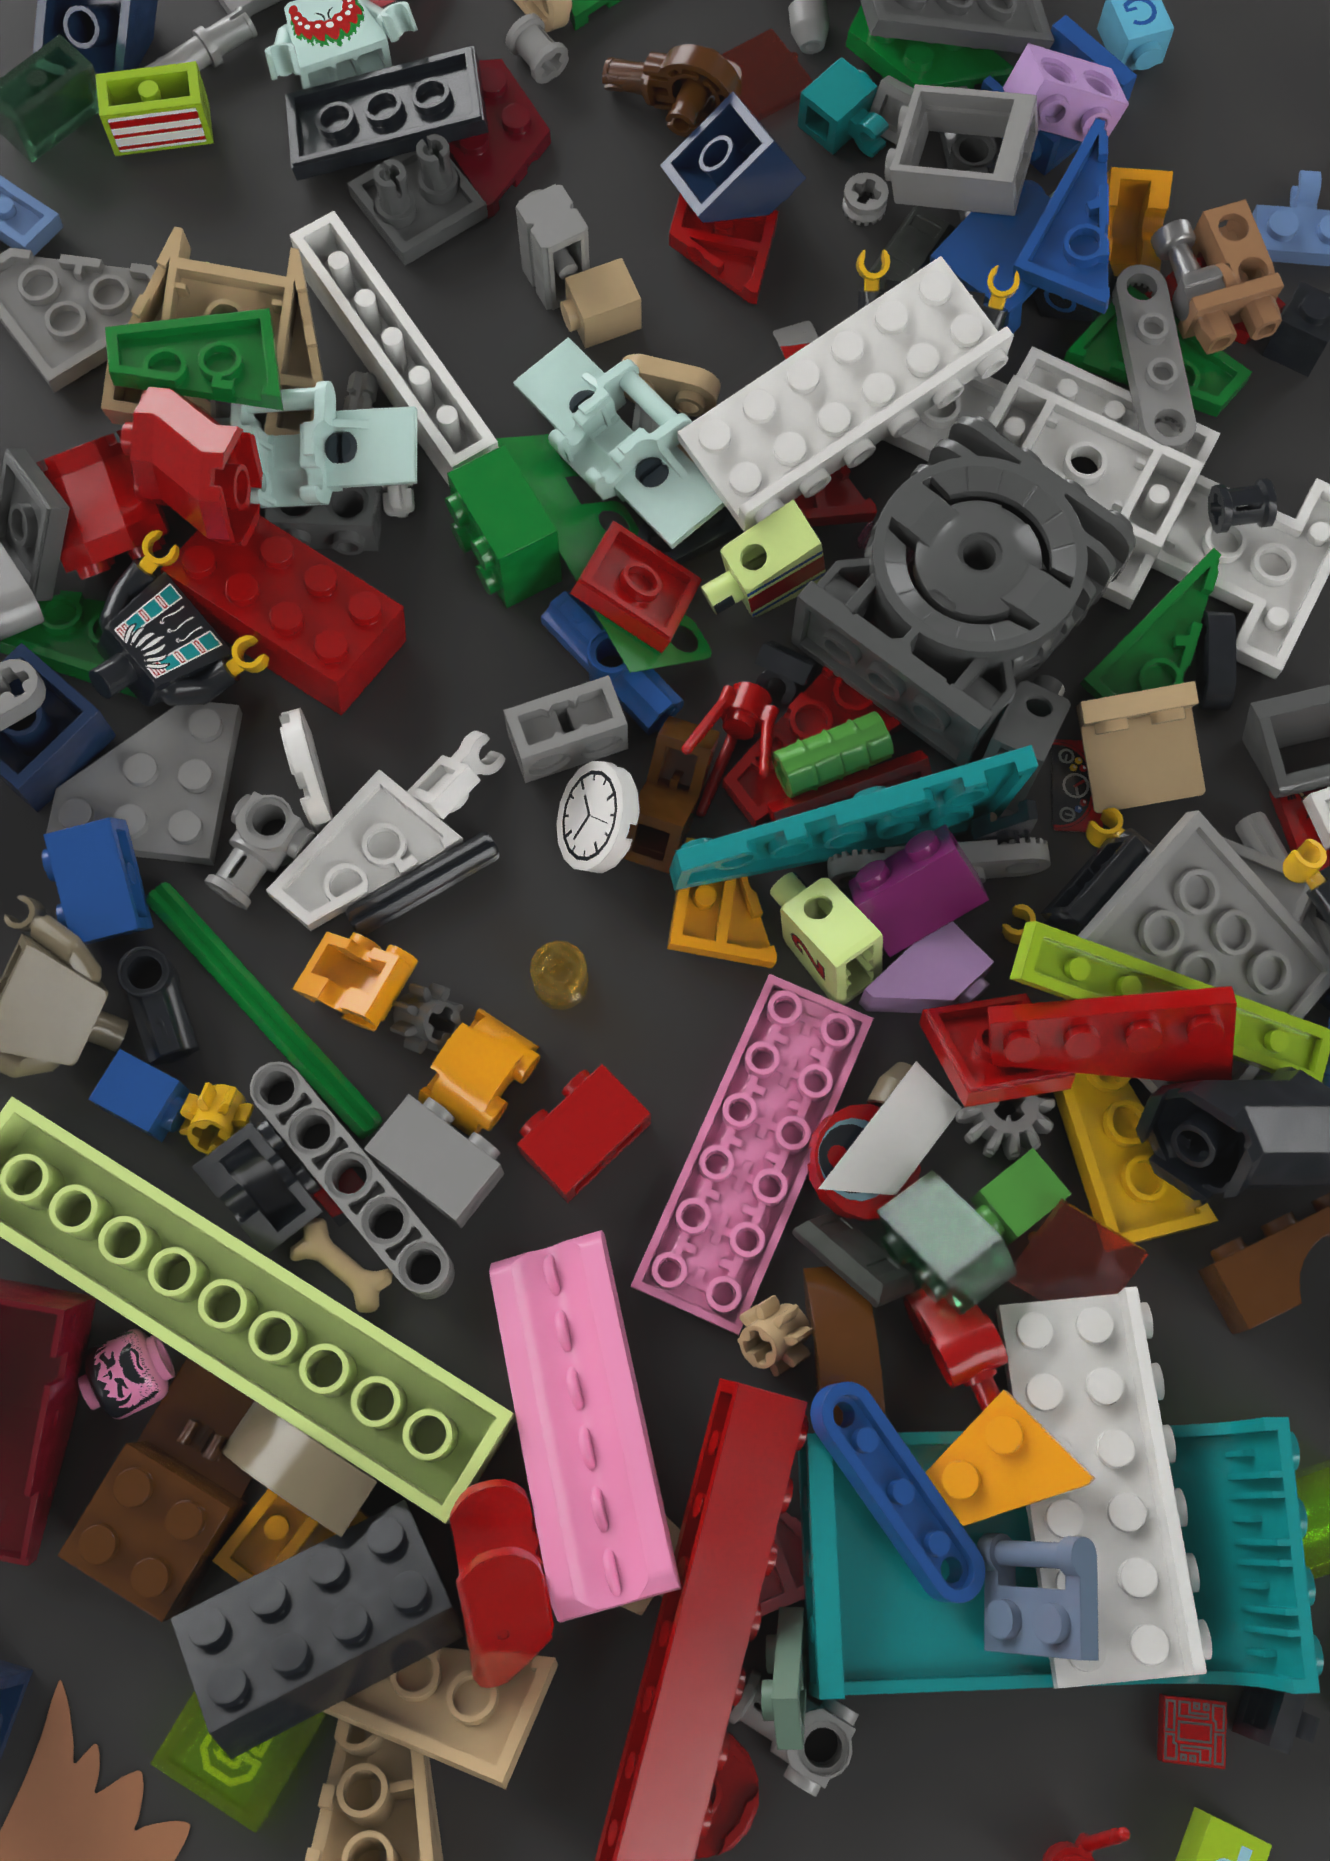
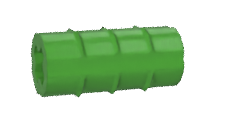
(832, 754)

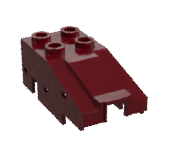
(40, 1364)

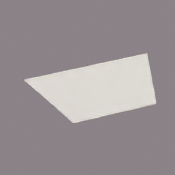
(895, 1137)

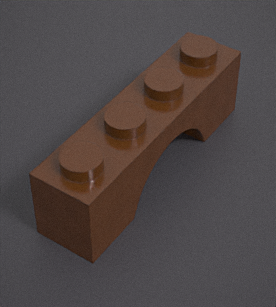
(1264, 1278)

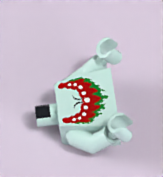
(336, 39)

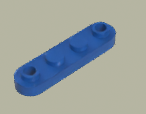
(898, 1492)

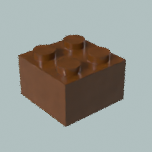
(152, 1530)

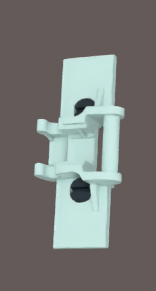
(330, 451)
(607, 453)

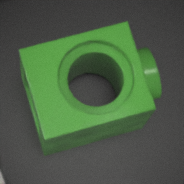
(1020, 1196)

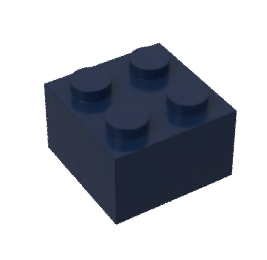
(53, 740)

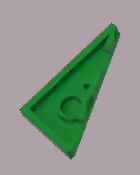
(1162, 643)

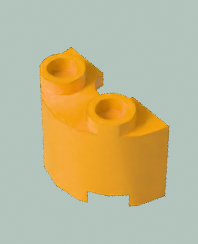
(1135, 213)
(356, 977)
(477, 1069)

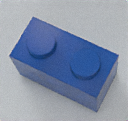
(97, 880)

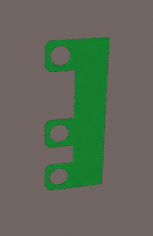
(578, 538)

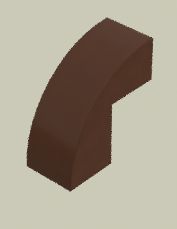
(670, 795)
(842, 1334)

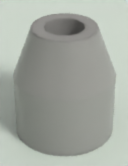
(809, 24)

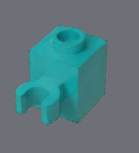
(839, 107)

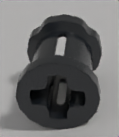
(1259, 508)

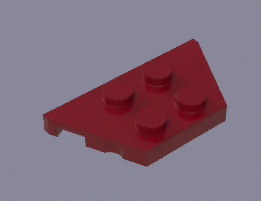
(513, 142)

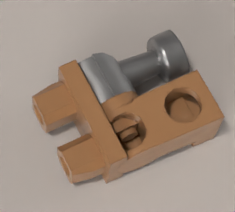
(1232, 287)

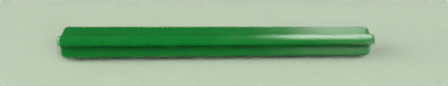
(264, 1011)

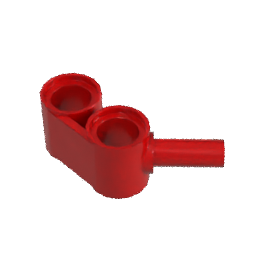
(963, 1346)

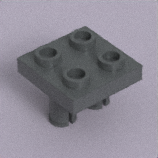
(418, 199)

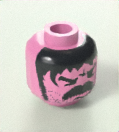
(126, 1374)

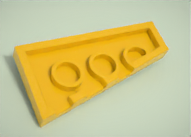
(1115, 1166)

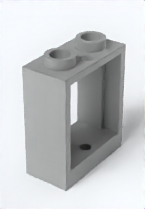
(971, 113)

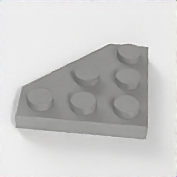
(62, 309)
(162, 781)

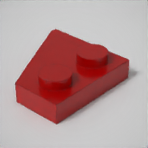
(726, 249)

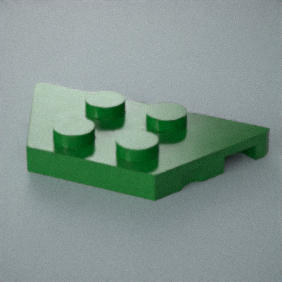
(925, 62)

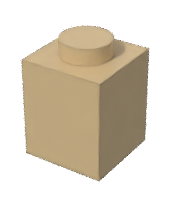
(602, 303)

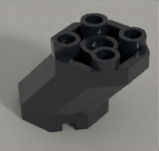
(1240, 1134)

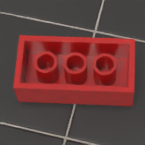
(307, 612)

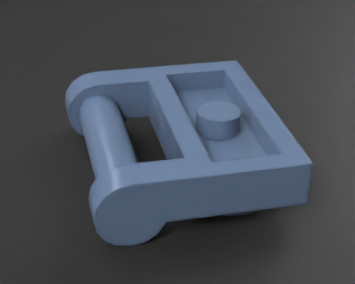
(1041, 1619)

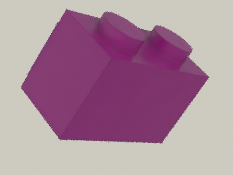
(917, 889)

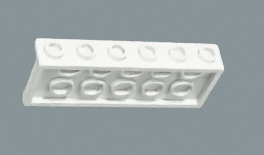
(845, 394)
(1093, 1387)

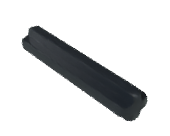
(422, 883)

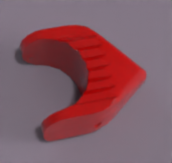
(500, 1580)

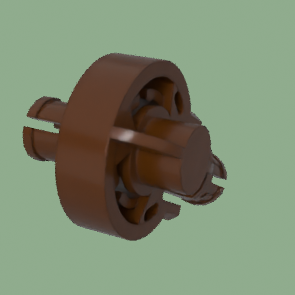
(677, 83)

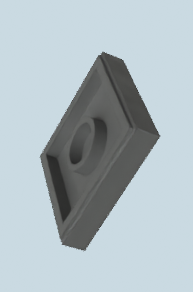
(31, 521)

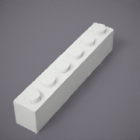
(390, 344)

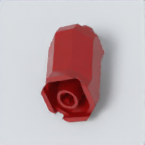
(194, 465)
(103, 508)

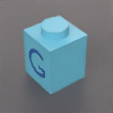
(1136, 31)

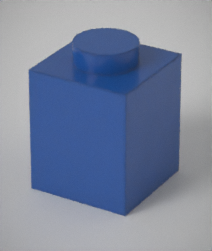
(141, 1096)

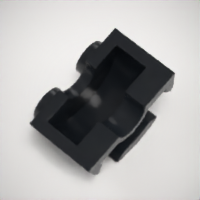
(260, 1185)

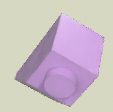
(931, 974)

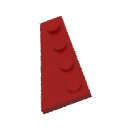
(822, 706)
(1131, 1036)

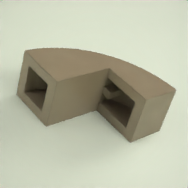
(298, 1468)

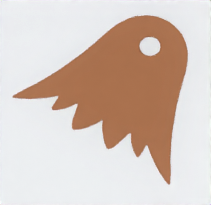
(64, 1818)

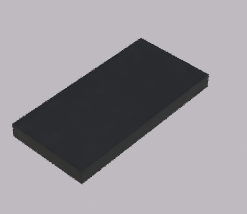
(385, 112)

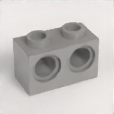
(567, 729)

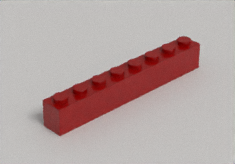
(705, 1627)

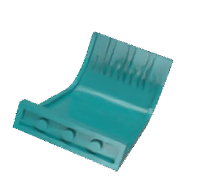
(884, 1635)

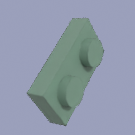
(786, 1695)

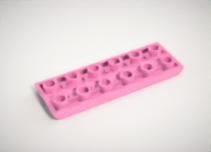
(751, 1154)
(582, 1429)

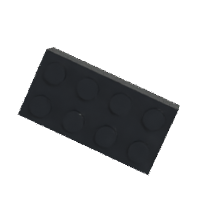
(315, 1629)

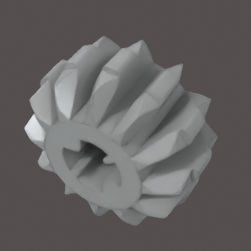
(1022, 1131)

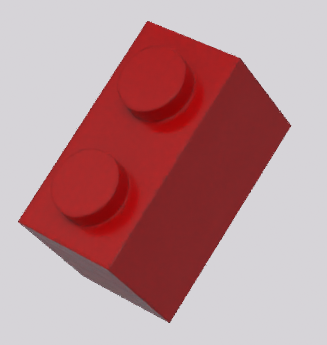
(583, 1131)

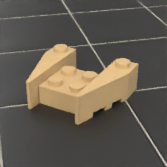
(201, 288)

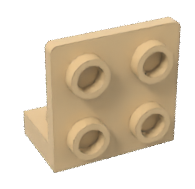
(1141, 747)

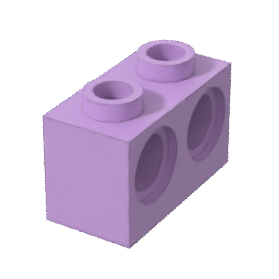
(1067, 91)

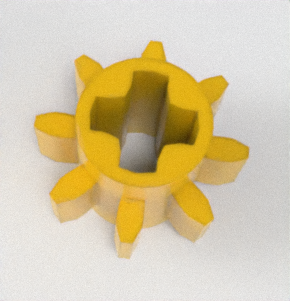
(214, 1116)

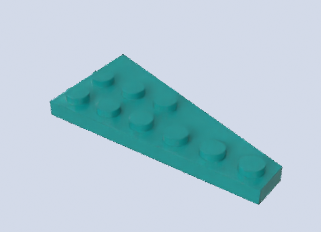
(869, 821)

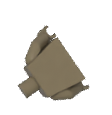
(51, 998)

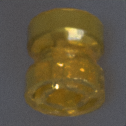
(560, 987)

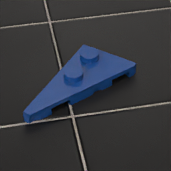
(1071, 240)

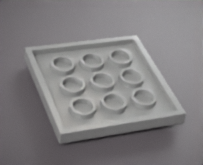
(1214, 921)

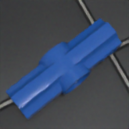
(640, 693)

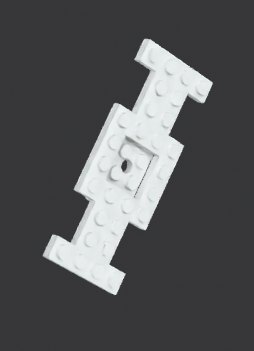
(1074, 414)

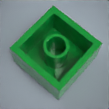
(503, 527)

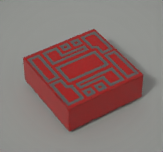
(1192, 1731)

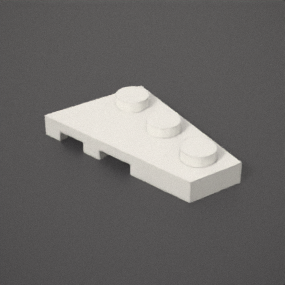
(360, 851)

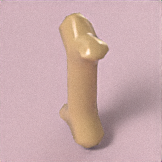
(363, 1283)

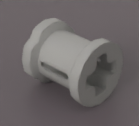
(537, 48)

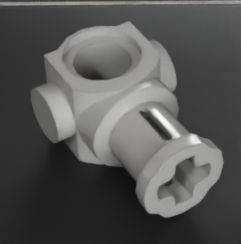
(255, 852)
(801, 1770)

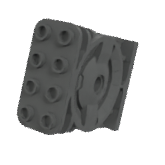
(942, 658)

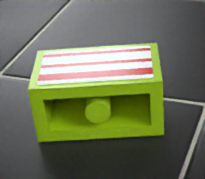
(154, 108)

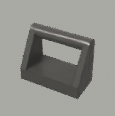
(1284, 723)

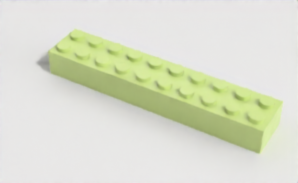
(243, 1316)

